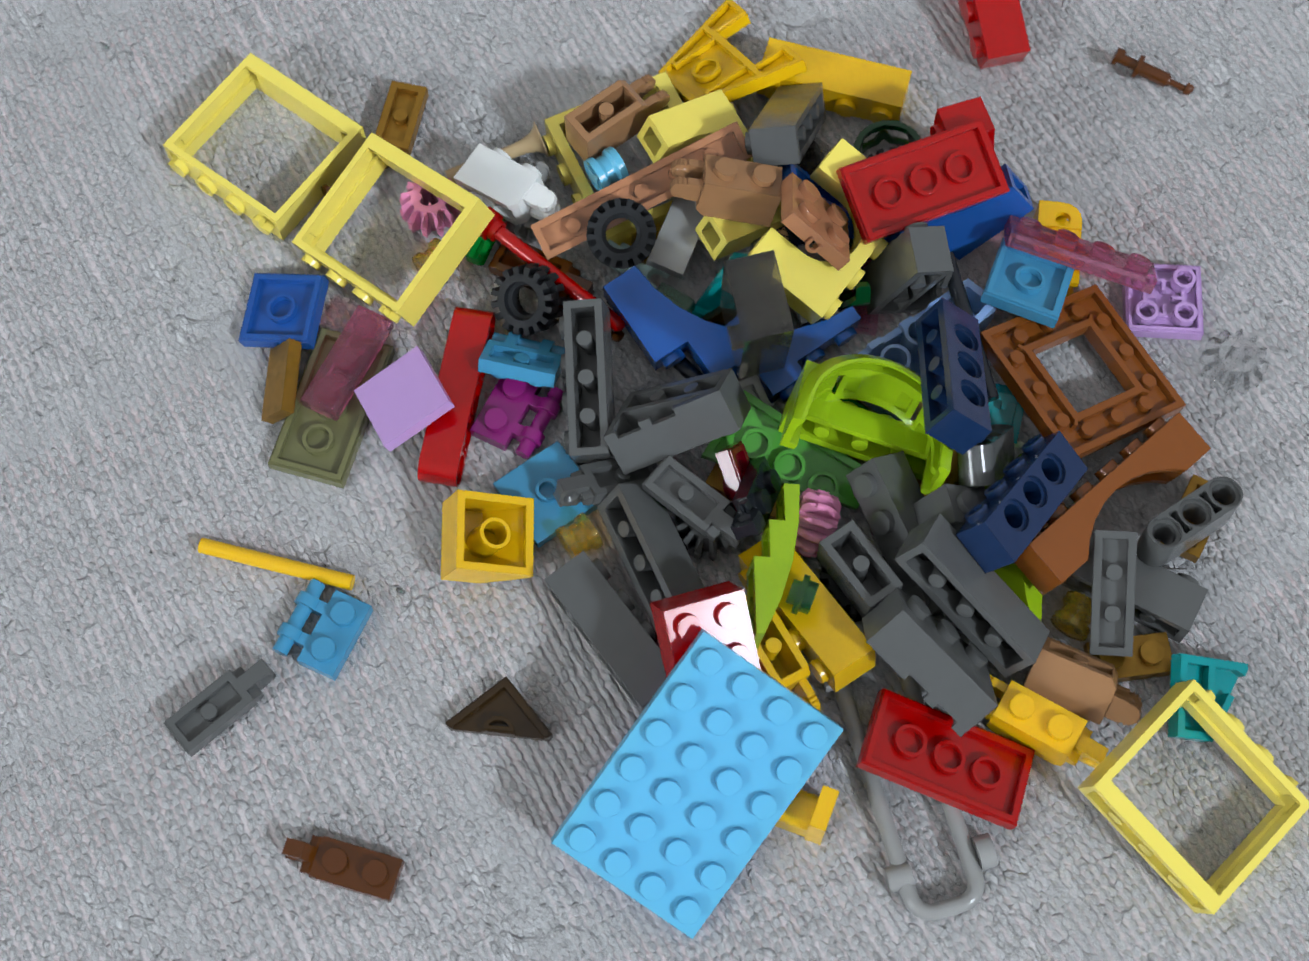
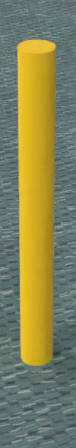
(276, 563)

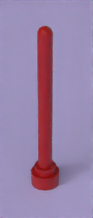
(497, 231)

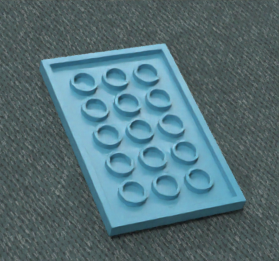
(697, 784)

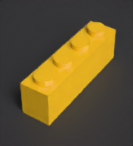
(848, 83)
(826, 634)

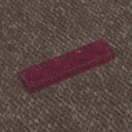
(1069, 250)

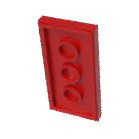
(922, 180)
(923, 753)

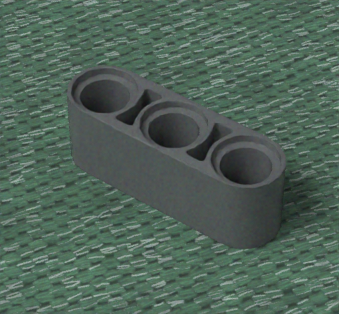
(987, 459)
(1200, 509)

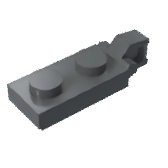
(595, 482)
(692, 500)
(219, 706)

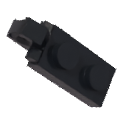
(755, 498)

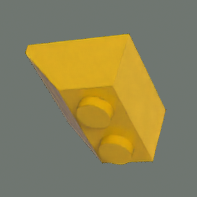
(486, 537)

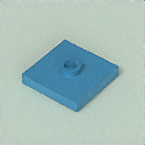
(1027, 285)
(538, 480)

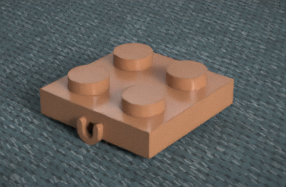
(815, 220)

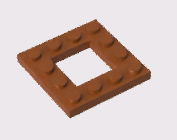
(1147, 394)

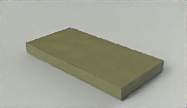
(315, 444)

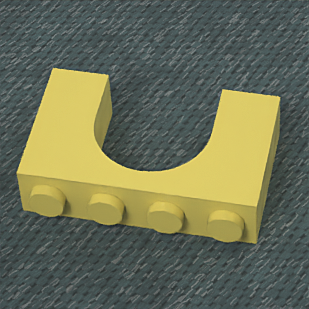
(683, 125)
(814, 284)

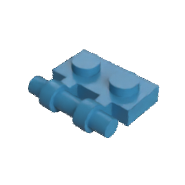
(522, 359)
(333, 635)

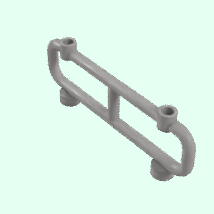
(974, 852)

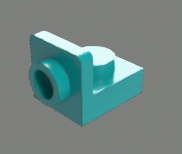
(1006, 410)

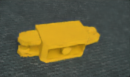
(785, 662)
(1042, 726)

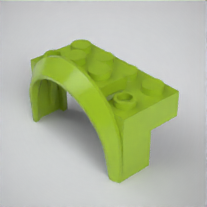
(839, 425)

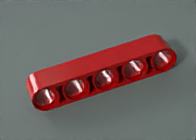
(449, 436)

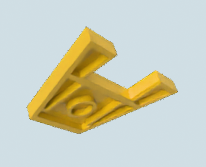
(712, 63)

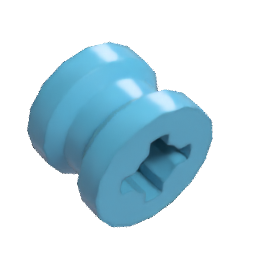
(605, 169)

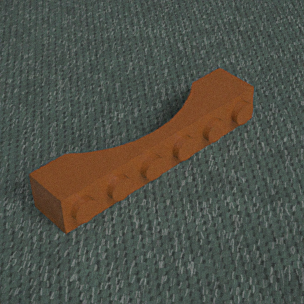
(1065, 541)

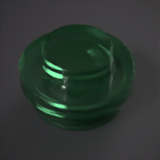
(802, 595)

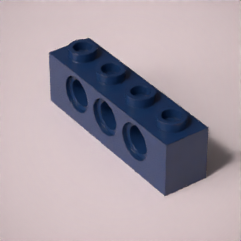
(952, 377)
(1021, 501)

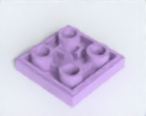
(1171, 309)
(404, 398)

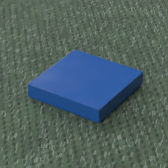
(283, 309)

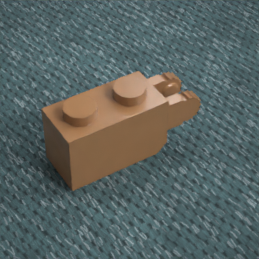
(612, 116)
(729, 188)
(1082, 684)

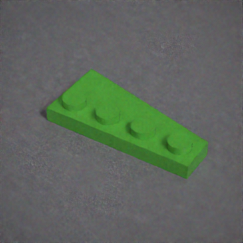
(805, 465)

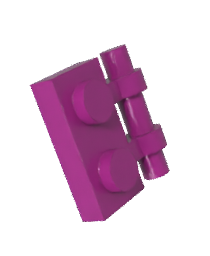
(507, 408)

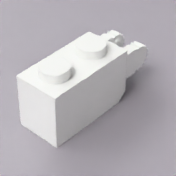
(506, 185)

